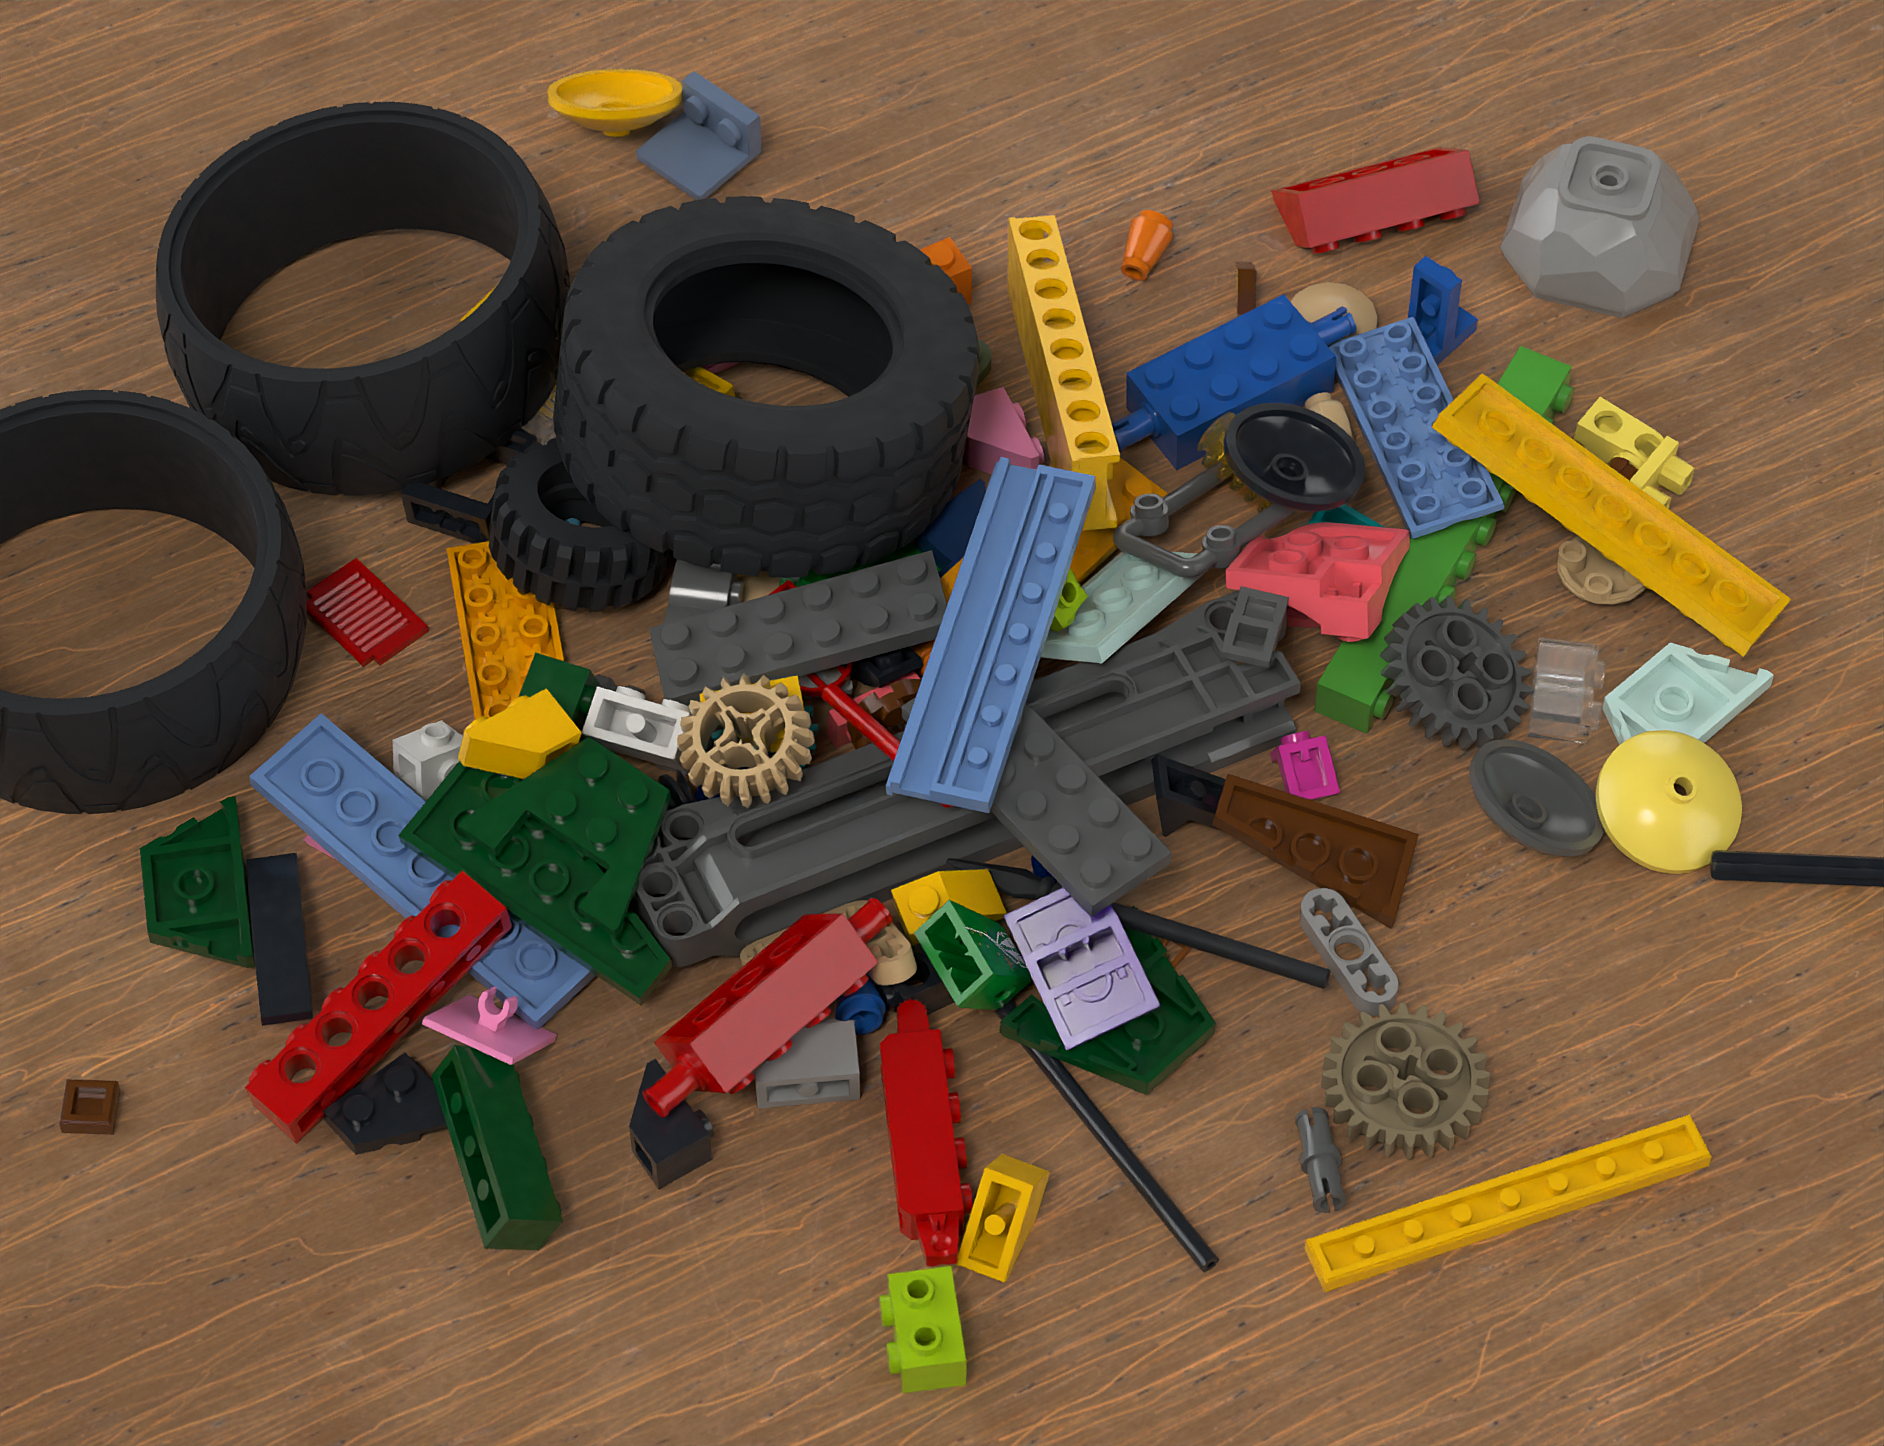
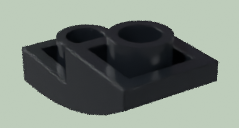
(886, 667)

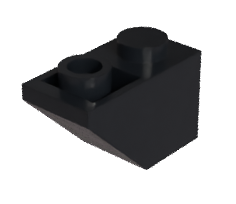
(670, 1144)

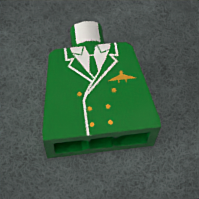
(983, 969)

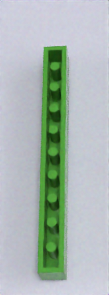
(1352, 682)

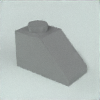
(815, 1068)

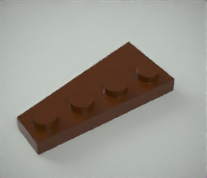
(1321, 844)

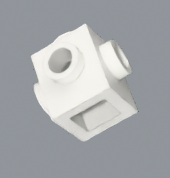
(426, 757)

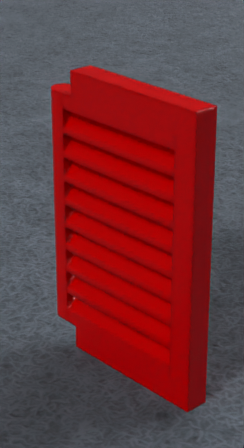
(363, 614)

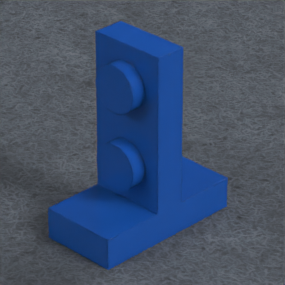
(1437, 308)

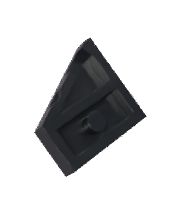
(387, 1108)

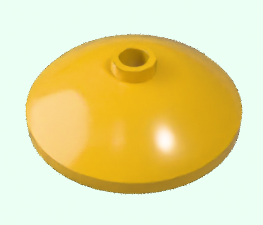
(615, 99)

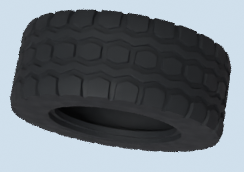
(744, 476)

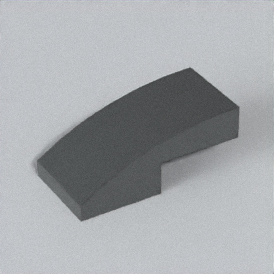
(1254, 627)

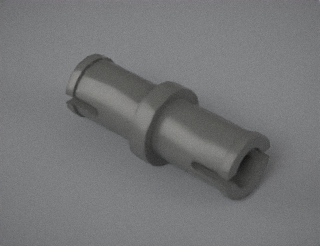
(1320, 1160)

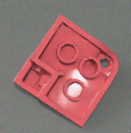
(1328, 572)

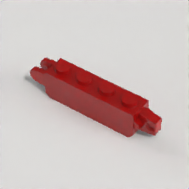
(922, 1135)

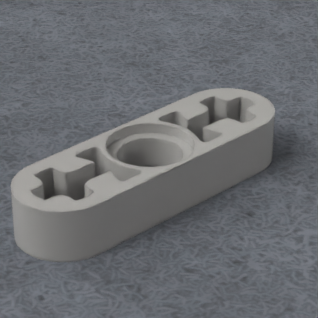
(1348, 930)

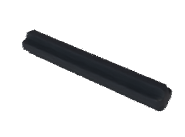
(1797, 868)

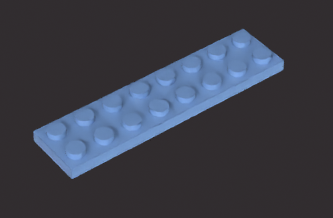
(356, 816)

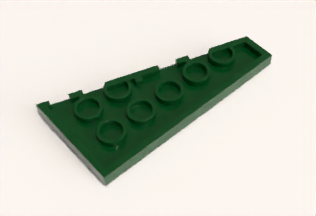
(537, 882)

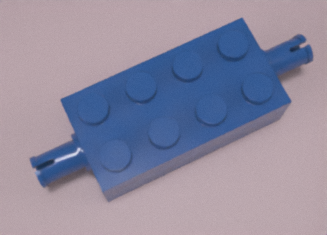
(1241, 364)

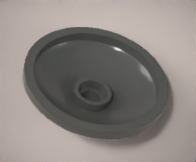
(1535, 798)

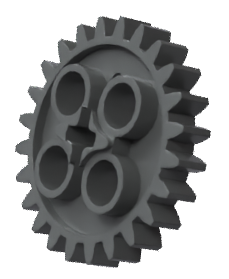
(1456, 672)

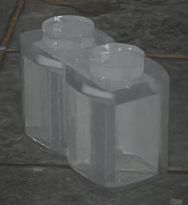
(1564, 691)

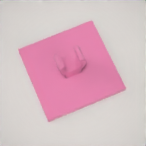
(490, 1028)

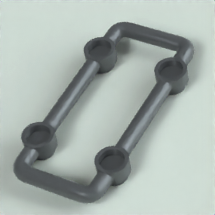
(1219, 547)

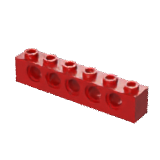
(300, 1106)

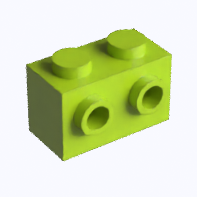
(925, 1330)

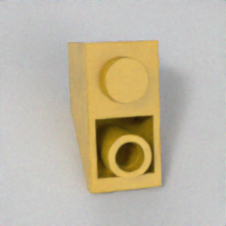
(520, 737)

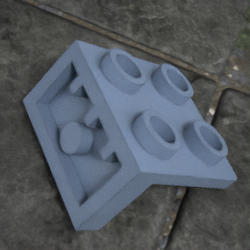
(705, 141)

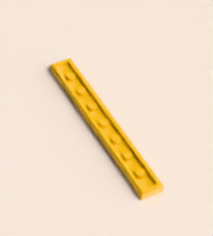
(1507, 1203)

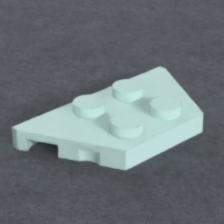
(1682, 694)

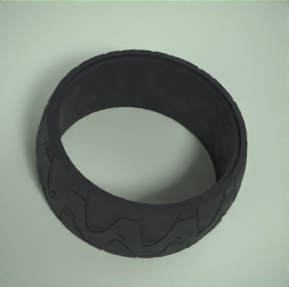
(341, 178)
(207, 712)

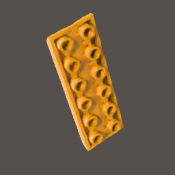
(497, 628)

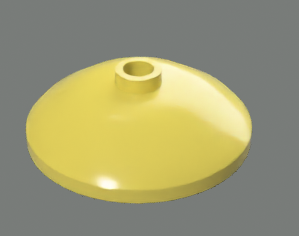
(1654, 821)

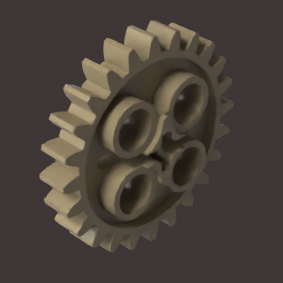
(1425, 1047)

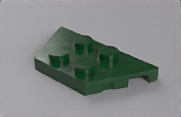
(199, 889)

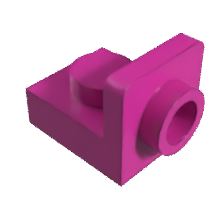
(1306, 766)

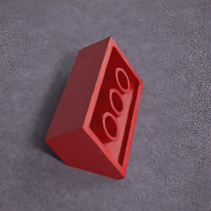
(1378, 197)

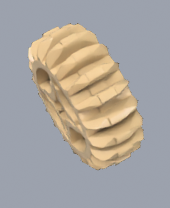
(771, 714)

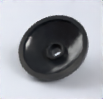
(1294, 457)

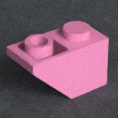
(999, 431)

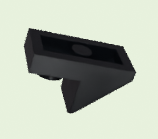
(1184, 794)

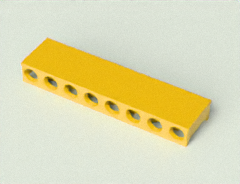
(1061, 360)

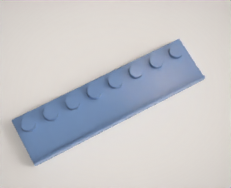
(992, 636)

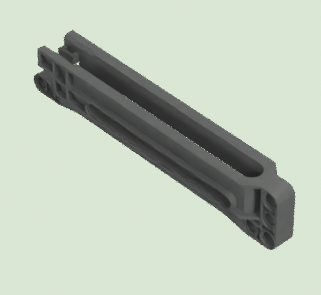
(850, 841)

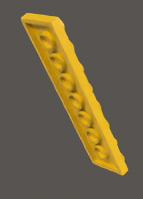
(1611, 514)

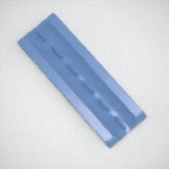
(1395, 401)

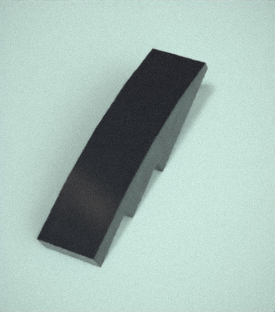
(279, 939)

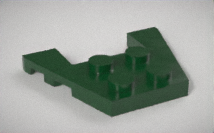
(595, 807)
(1138, 1051)

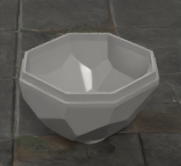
(1601, 227)

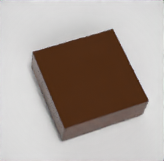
(90, 1107)

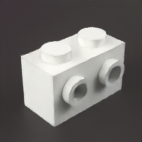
(636, 726)

